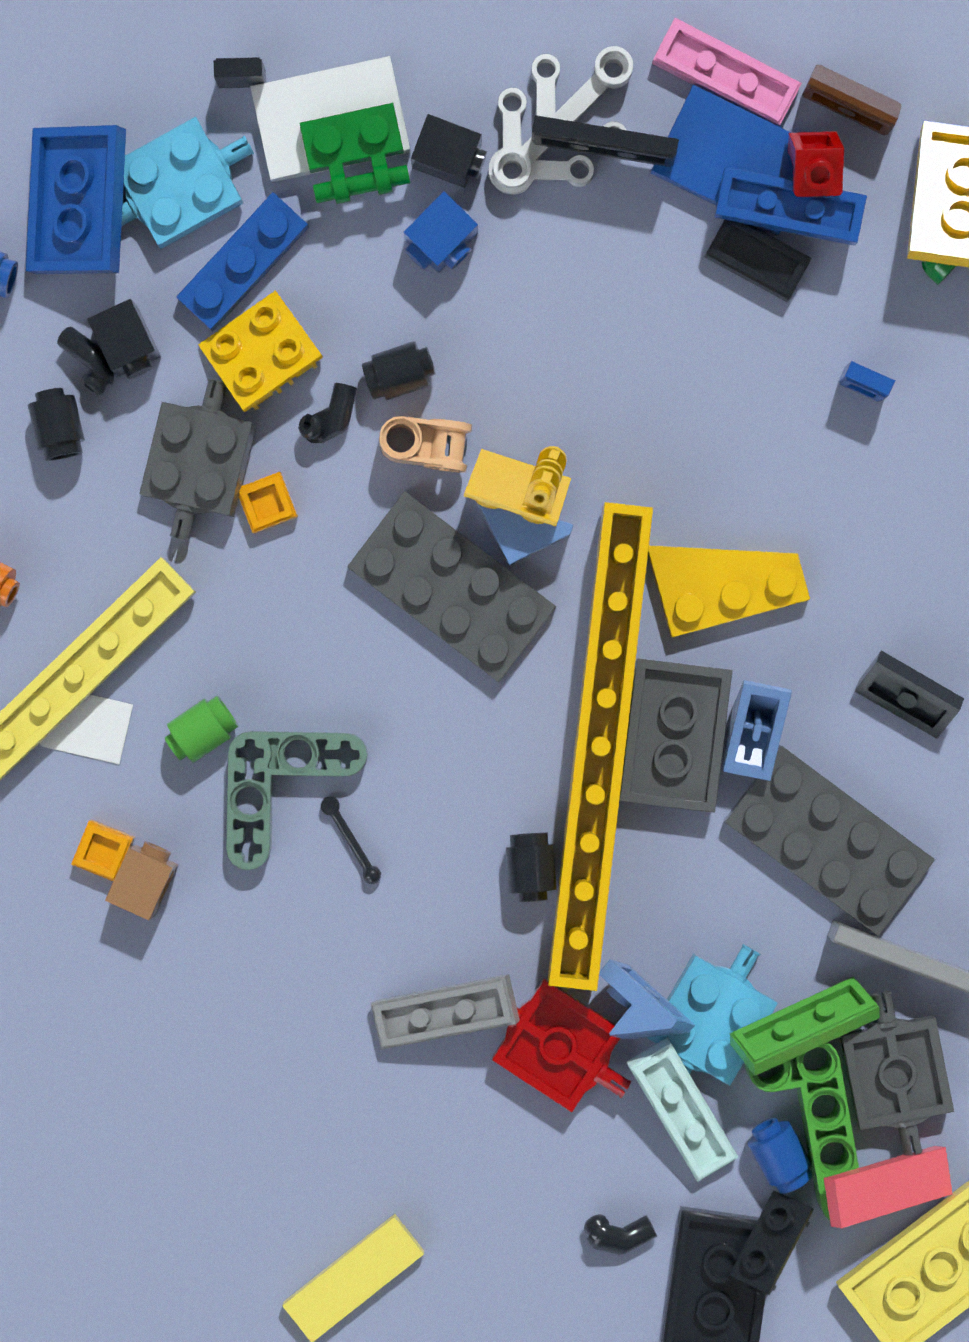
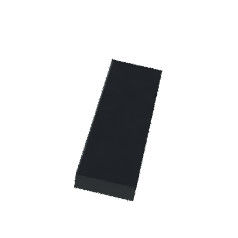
(604, 141)

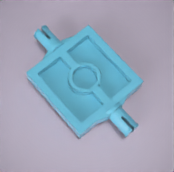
(181, 182)
(717, 1003)

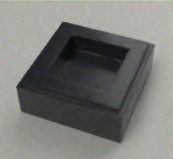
(239, 72)

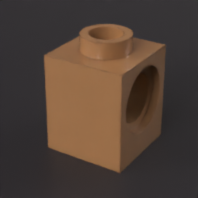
(142, 880)

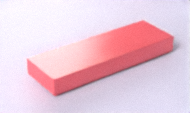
(887, 1186)

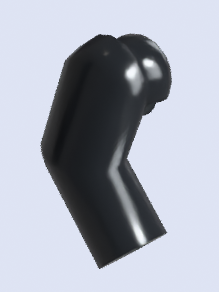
(617, 1239)

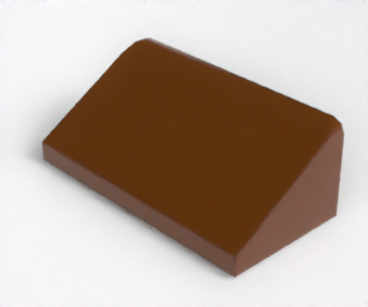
(852, 100)

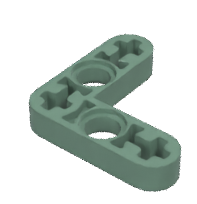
(272, 764)

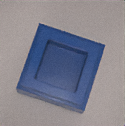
(866, 381)

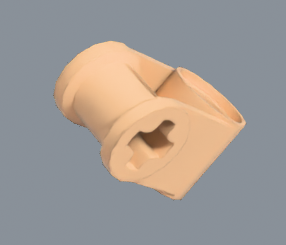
(429, 443)

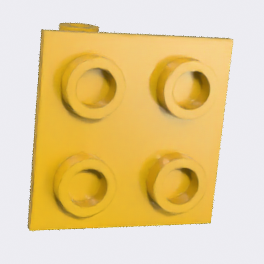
(260, 351)
(519, 487)

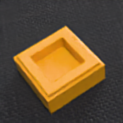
(267, 502)
(102, 850)

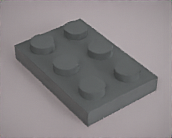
(675, 735)

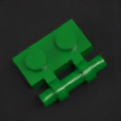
(350, 140)

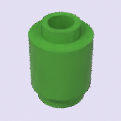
(200, 729)

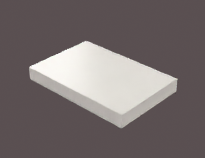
(316, 95)

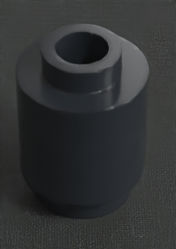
(398, 371)
(56, 424)
(531, 866)

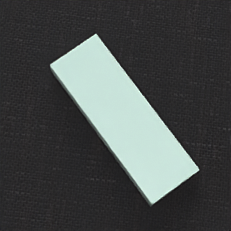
(682, 1109)

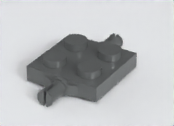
(197, 459)
(897, 1073)

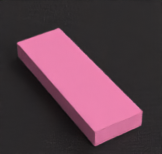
(726, 72)

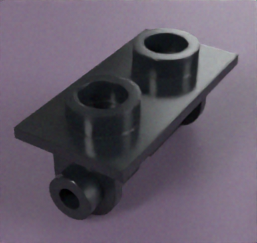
(771, 1243)

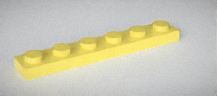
(89, 661)

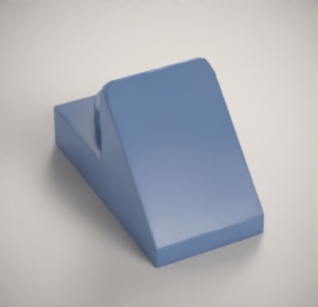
(648, 1010)

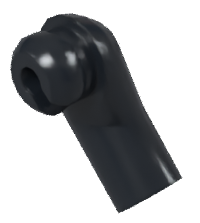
(91, 356)
(331, 420)

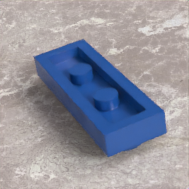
(772, 204)
(242, 261)

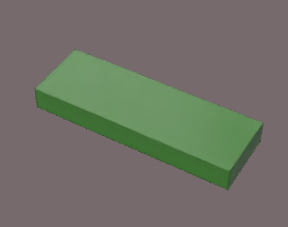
(804, 1026)

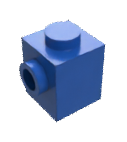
(440, 235)

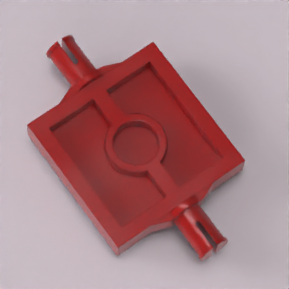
(560, 1047)

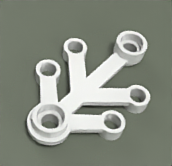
(527, 155)

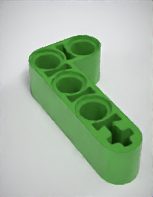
(818, 1129)

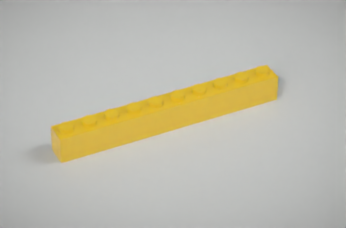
(600, 746)

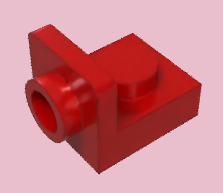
(816, 163)

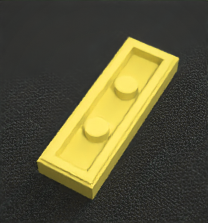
(353, 1278)

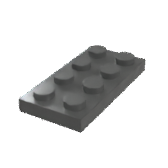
(451, 586)
(830, 841)

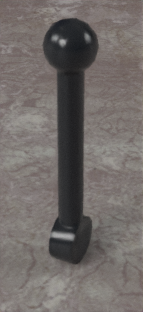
(331, 806)

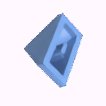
(520, 537)
(756, 729)

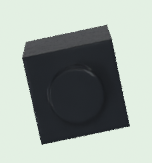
(448, 151)
(125, 339)

